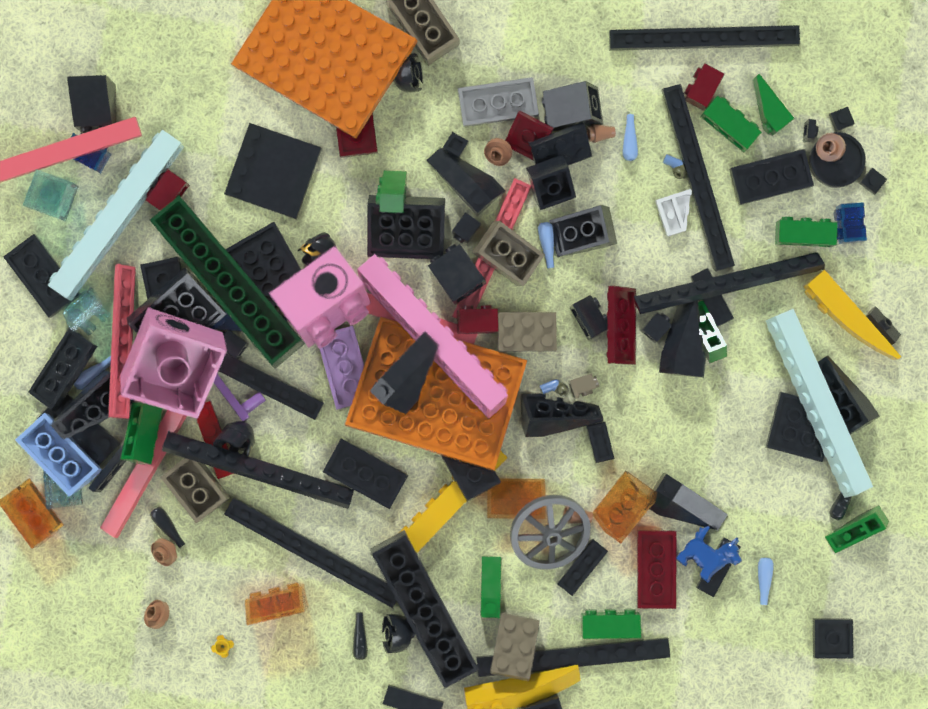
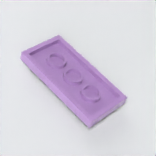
(343, 366)

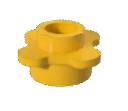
(228, 644)

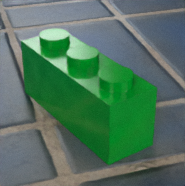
(731, 123)
(392, 191)
(806, 232)
(141, 433)
(610, 624)

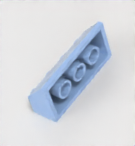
(58, 457)

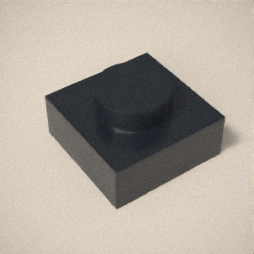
(841, 119)
(810, 130)
(455, 145)
(873, 181)

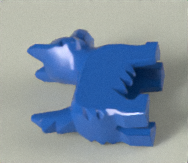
(707, 557)

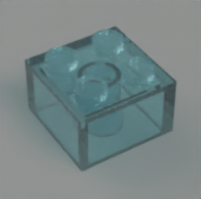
(50, 195)

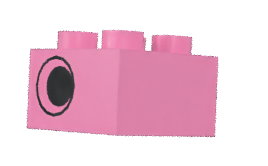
(322, 299)
(172, 363)

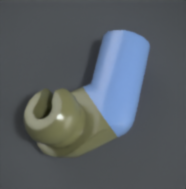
(677, 166)
(556, 386)

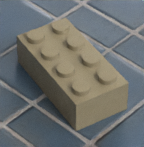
(428, 25)

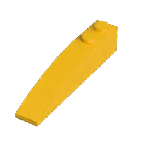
(845, 313)
(518, 693)

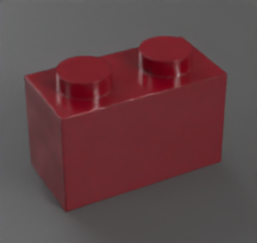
(705, 84)
(166, 190)
(477, 320)

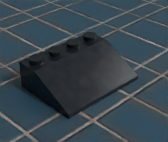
(410, 234)
(183, 299)

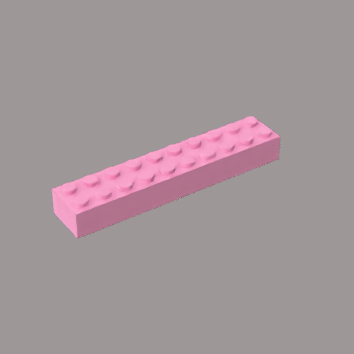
(416, 319)

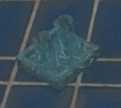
(81, 310)
(57, 497)

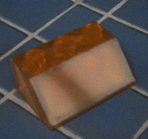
(512, 495)
(624, 506)
(29, 514)
(275, 603)

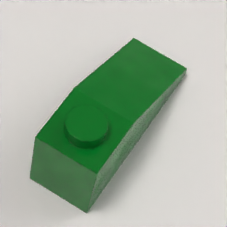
(771, 109)
(713, 342)
(858, 529)
(490, 587)

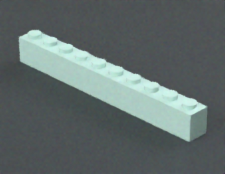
(115, 216)
(819, 404)

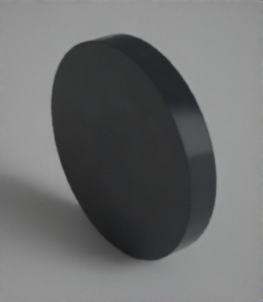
(843, 171)

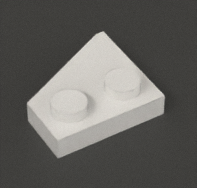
(674, 212)

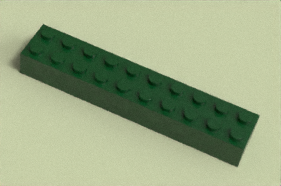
(227, 282)

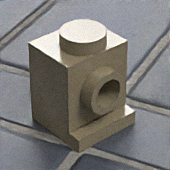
(583, 385)

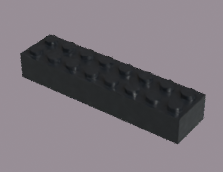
(424, 609)

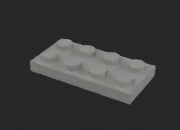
(497, 101)

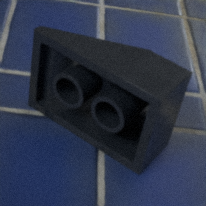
(583, 231)

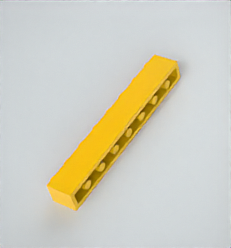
(438, 512)

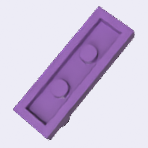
(243, 409)

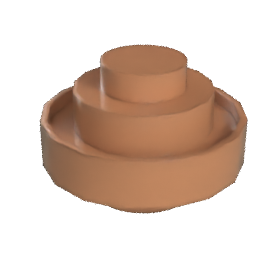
(830, 147)
(498, 151)
(164, 552)
(156, 614)

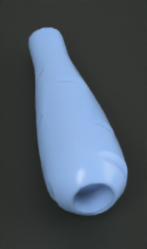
(630, 145)
(546, 237)
(90, 373)
(765, 575)

